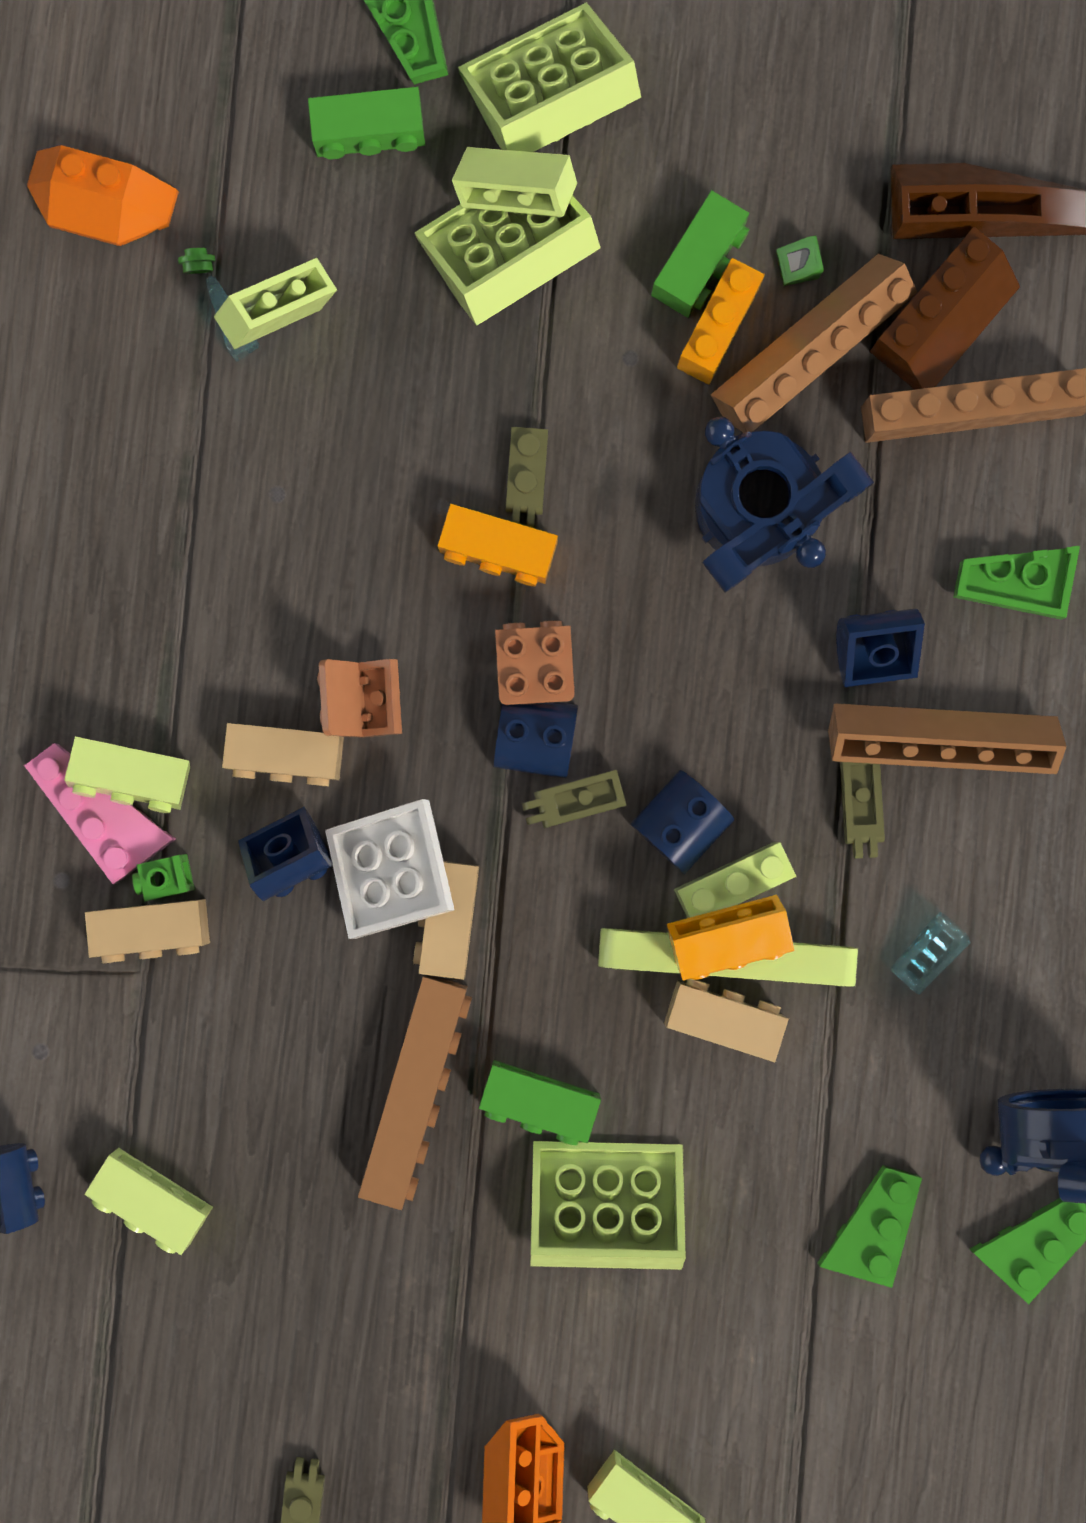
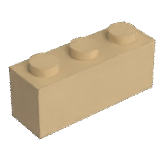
(282, 754)
(147, 930)
(448, 934)
(726, 1019)

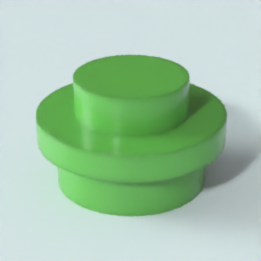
(196, 261)

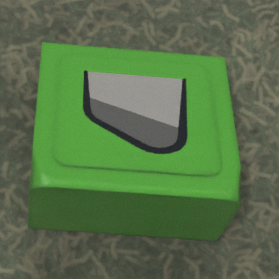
(800, 261)

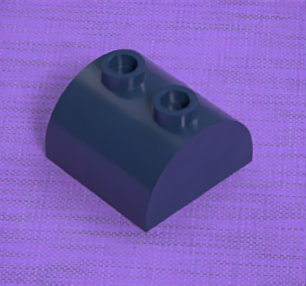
(879, 646)
(536, 738)
(682, 821)
(284, 855)
(17, 1195)

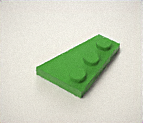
(413, 35)
(1021, 582)
(876, 1232)
(1036, 1248)

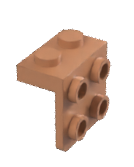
(534, 663)
(359, 698)

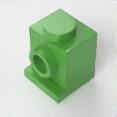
(176, 873)

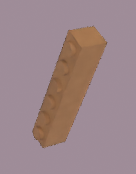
(814, 343)
(974, 405)
(946, 738)
(413, 1092)

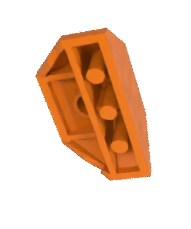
(99, 196)
(523, 1473)

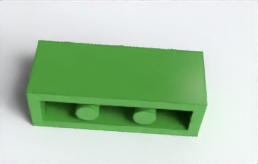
(366, 122)
(701, 255)
(539, 1103)

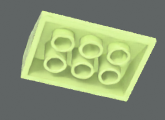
(551, 81)
(503, 255)
(608, 1205)

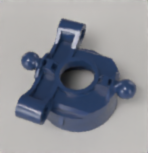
(750, 541)
(1042, 1132)

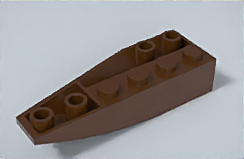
(955, 197)

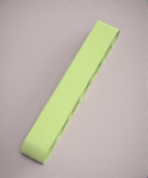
(804, 965)

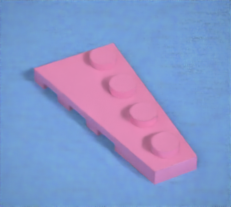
(111, 832)

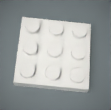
(389, 869)

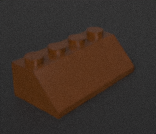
(948, 312)

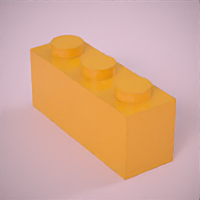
(720, 321)
(497, 545)
(730, 937)

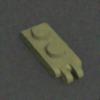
(526, 473)
(577, 799)
(862, 807)
(303, 1494)

